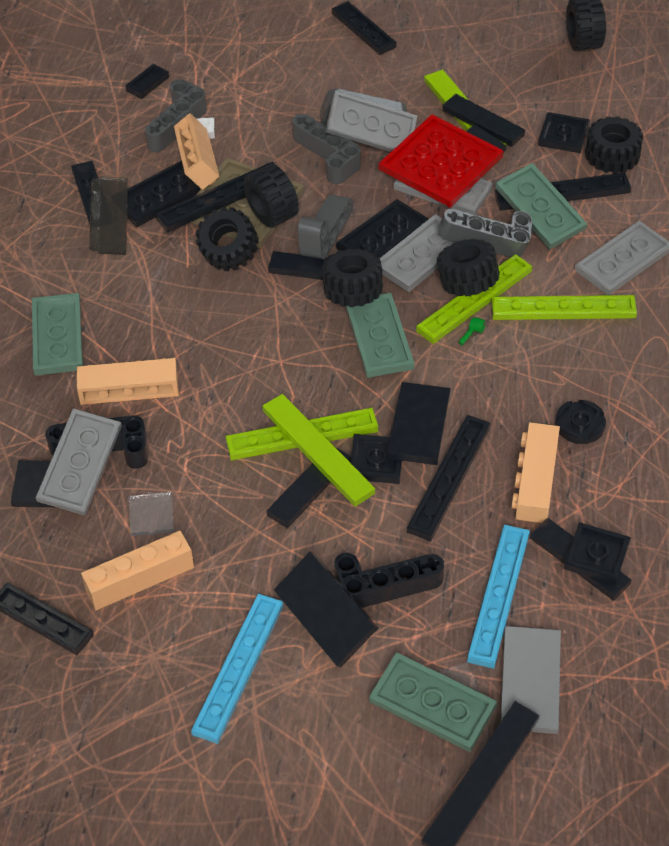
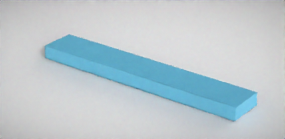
(498, 597)
(237, 669)

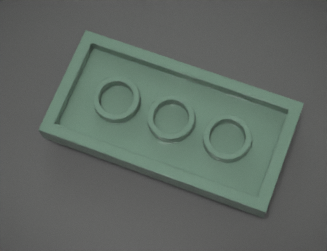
(551, 214)
(57, 334)
(380, 337)
(433, 702)

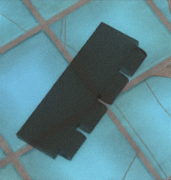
(108, 215)

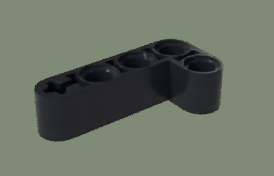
(131, 439)
(424, 574)

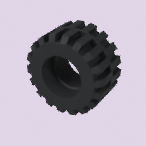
(585, 24)
(613, 144)
(271, 195)
(215, 227)
(468, 267)
(352, 277)

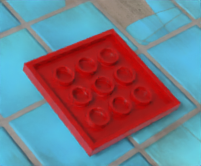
(441, 160)

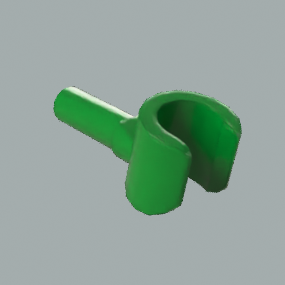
(476, 325)

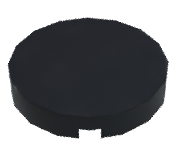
(581, 422)

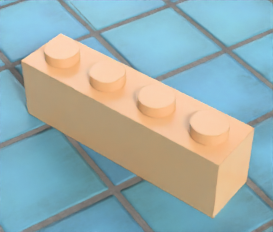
(196, 151)
(127, 381)
(537, 472)
(137, 570)

